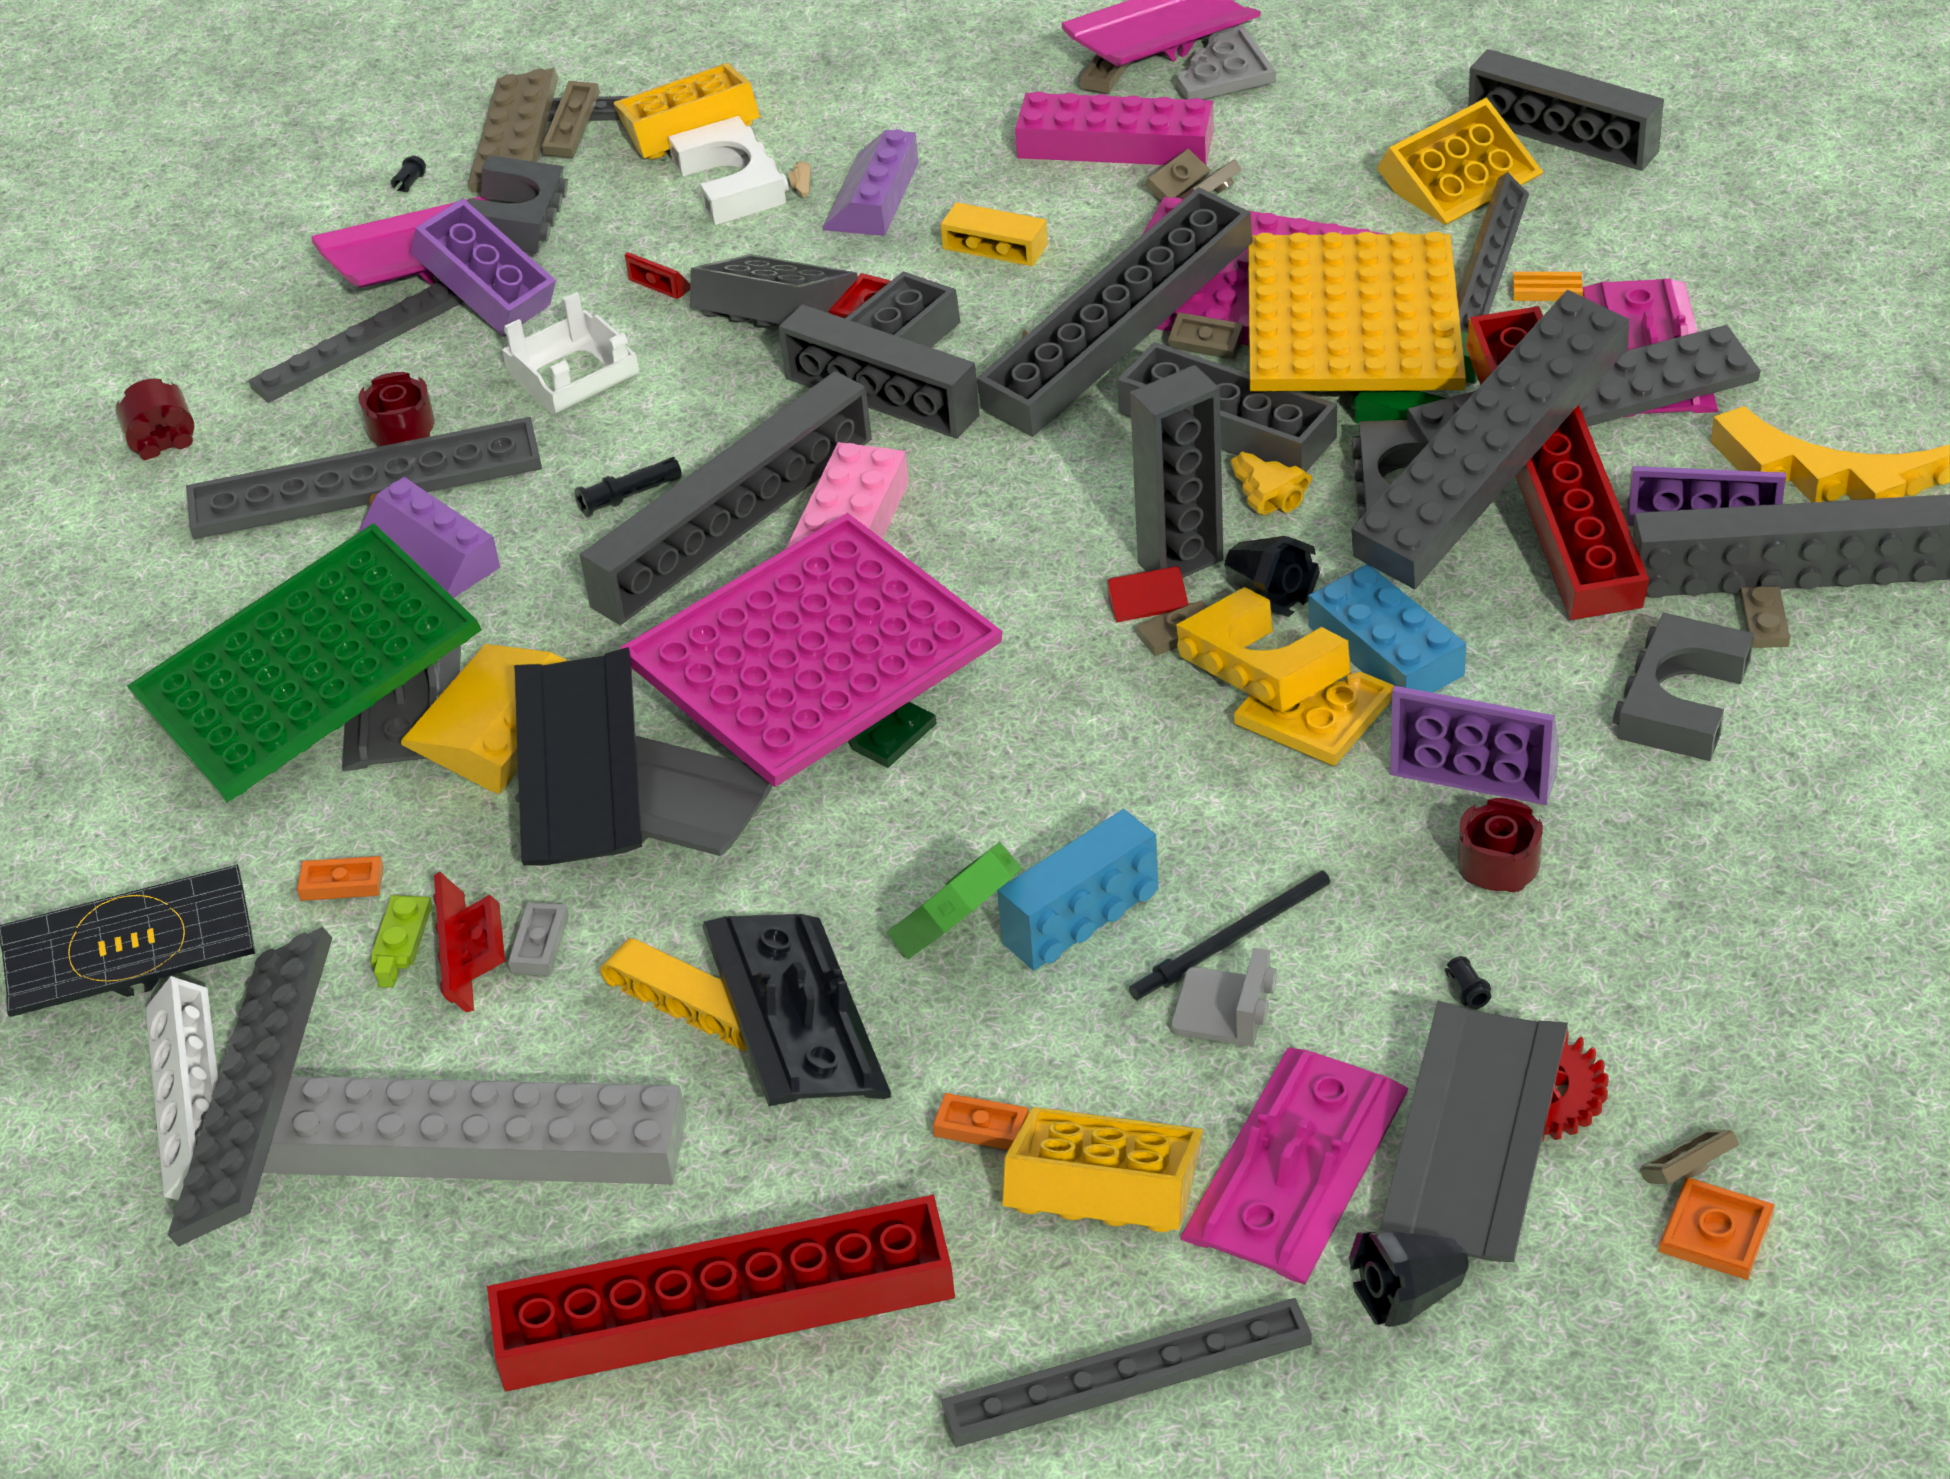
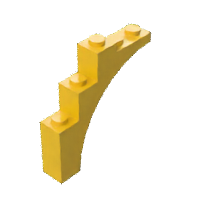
(1822, 471)

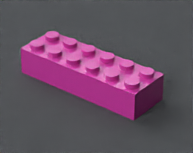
(1113, 128)

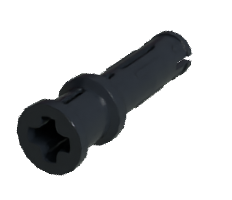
(614, 490)

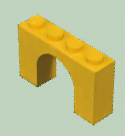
(1277, 677)

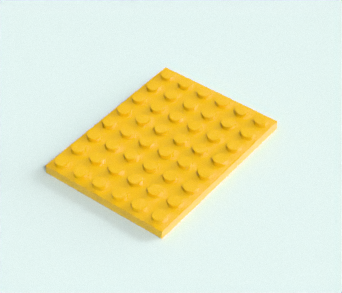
(1354, 313)

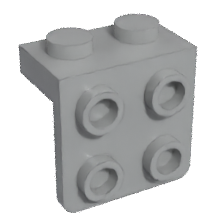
(1224, 1003)

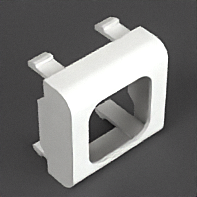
(576, 333)

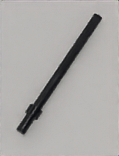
(1170, 970)

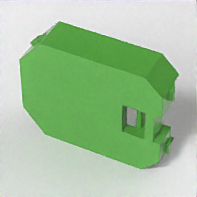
(955, 900)

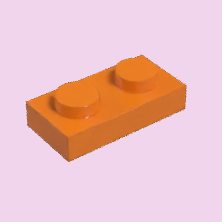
(340, 878)
(979, 1121)

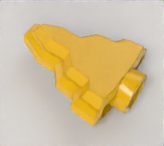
(1270, 483)

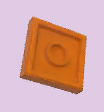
(1716, 1228)

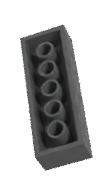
(1569, 109)
(898, 373)
(1268, 424)
(1178, 472)

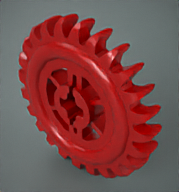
(1584, 1094)

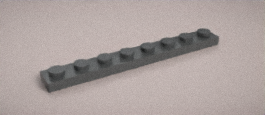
(1491, 249)
(354, 342)
(1125, 1372)

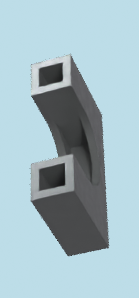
(535, 195)
(1381, 449)
(1677, 648)

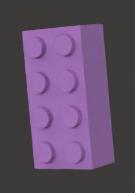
(482, 266)

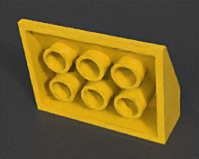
(684, 106)
(1457, 162)
(475, 718)
(1101, 1169)

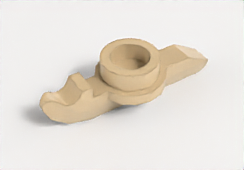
(800, 178)

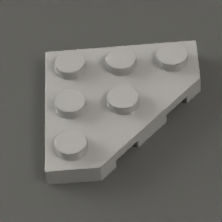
(1226, 66)

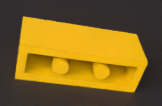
(994, 234)

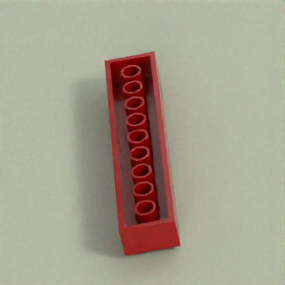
(1568, 493)
(719, 1292)

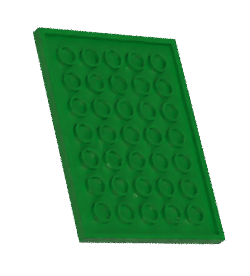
(302, 661)

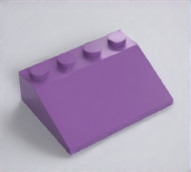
(1473, 745)

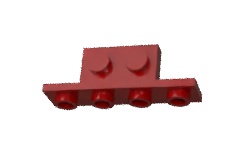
(467, 940)

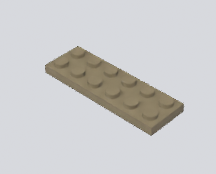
(516, 119)

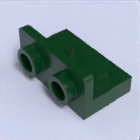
(894, 734)

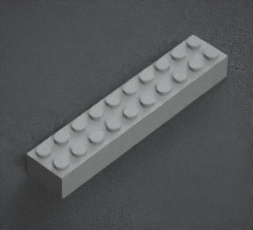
(479, 1130)

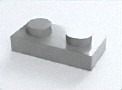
(538, 938)

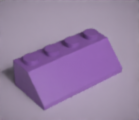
(875, 185)
(1688, 489)
(434, 536)

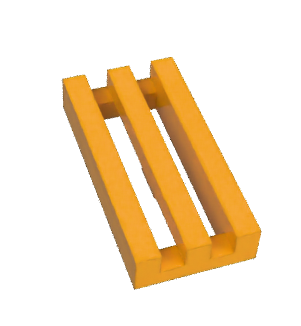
(1545, 285)

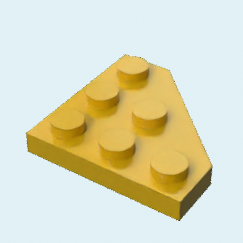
(1323, 723)

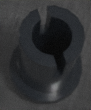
(411, 169)
(1472, 989)

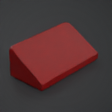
(656, 276)
(1147, 594)

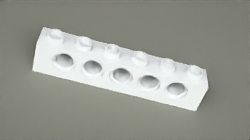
(181, 1074)

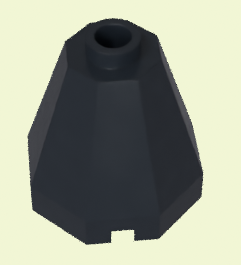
(1275, 569)
(1409, 1268)

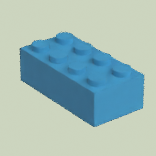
(1388, 631)
(1078, 889)

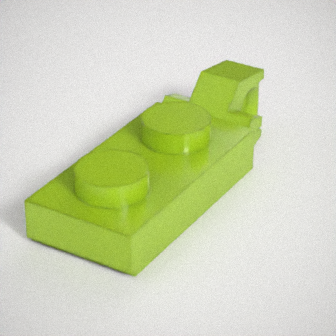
(399, 937)

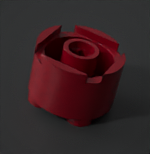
(396, 409)
(155, 418)
(1500, 845)

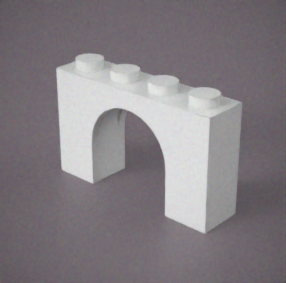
(730, 144)

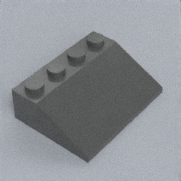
(765, 288)

